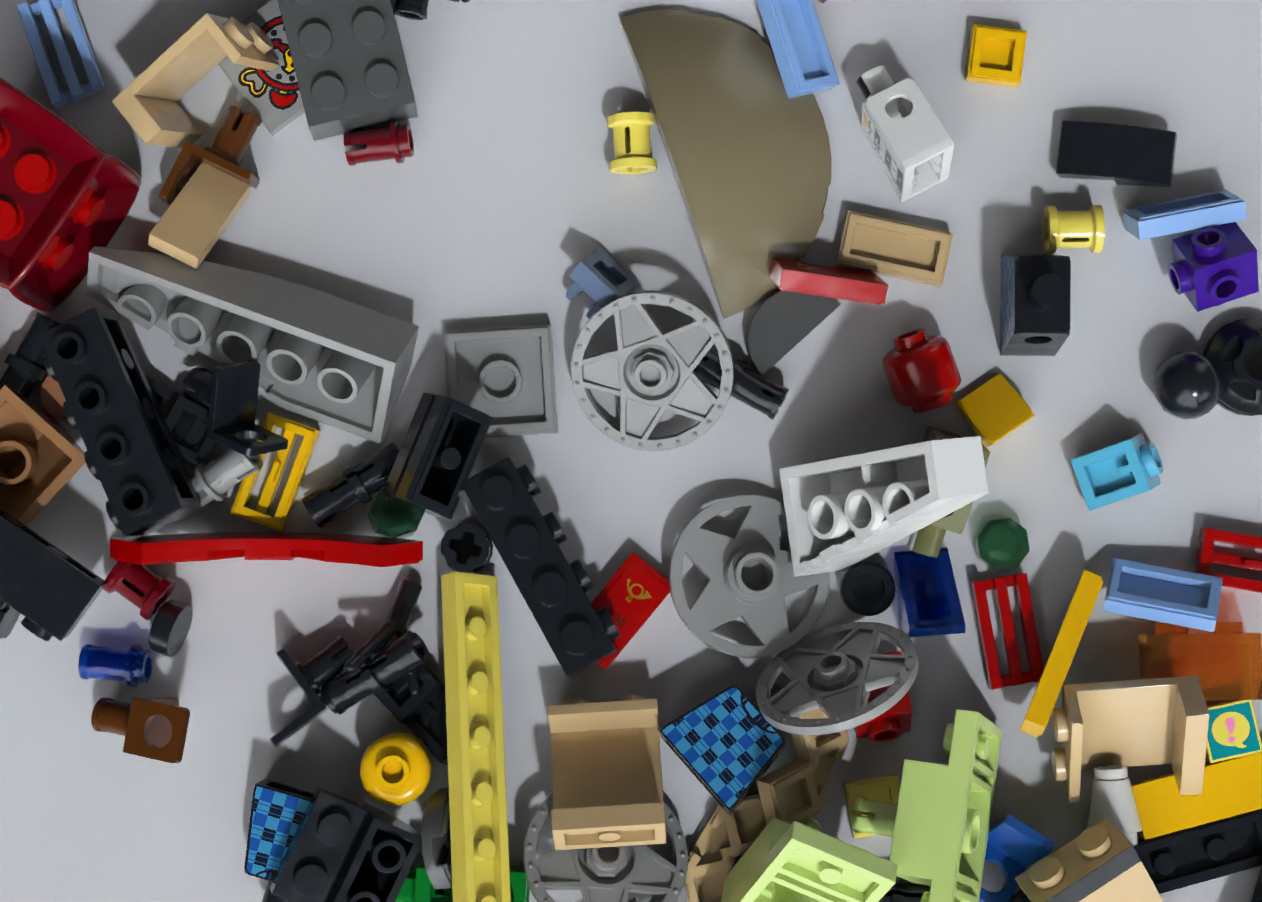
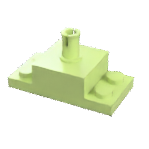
(942, 812)
(806, 866)

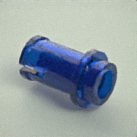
(116, 664)

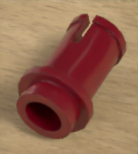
(382, 144)

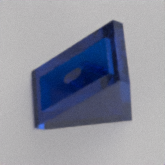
(927, 594)

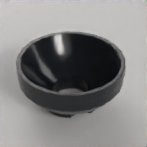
(1228, 351)

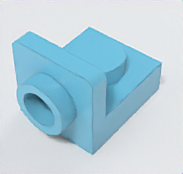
(1118, 471)

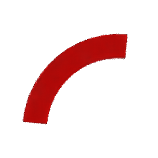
(266, 546)

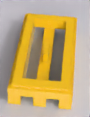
(294, 481)

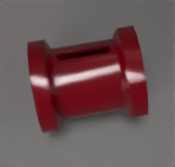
(140, 587)

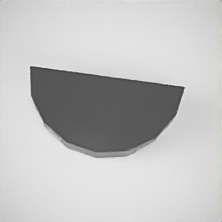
(784, 323)
(436, 840)

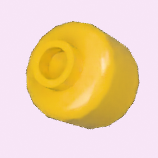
(396, 768)

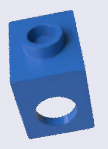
(1013, 848)

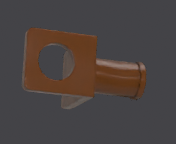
(224, 154)
(150, 725)

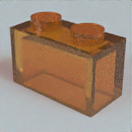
(1223, 660)

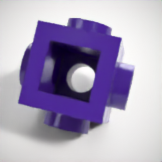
(1214, 266)

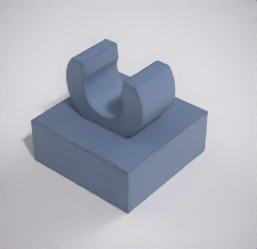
(601, 279)

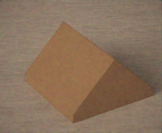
(34, 456)

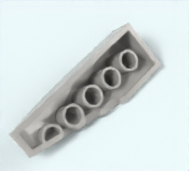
(311, 346)

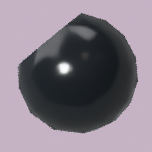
(1188, 385)

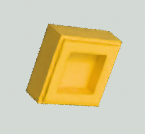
(995, 55)

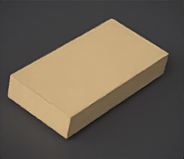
(199, 215)
(894, 249)

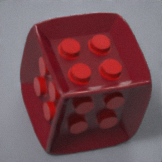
(54, 200)

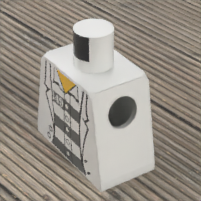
(904, 133)

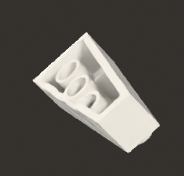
(872, 499)

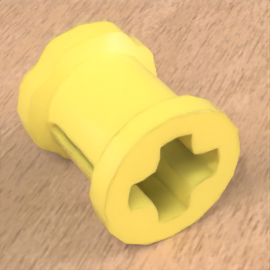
(632, 143)
(1073, 229)

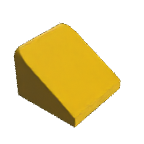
(994, 410)

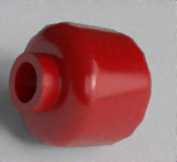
(921, 371)

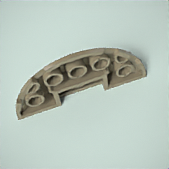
(739, 148)

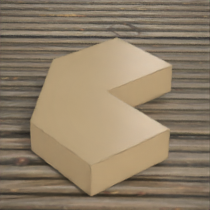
(798, 788)
(717, 845)

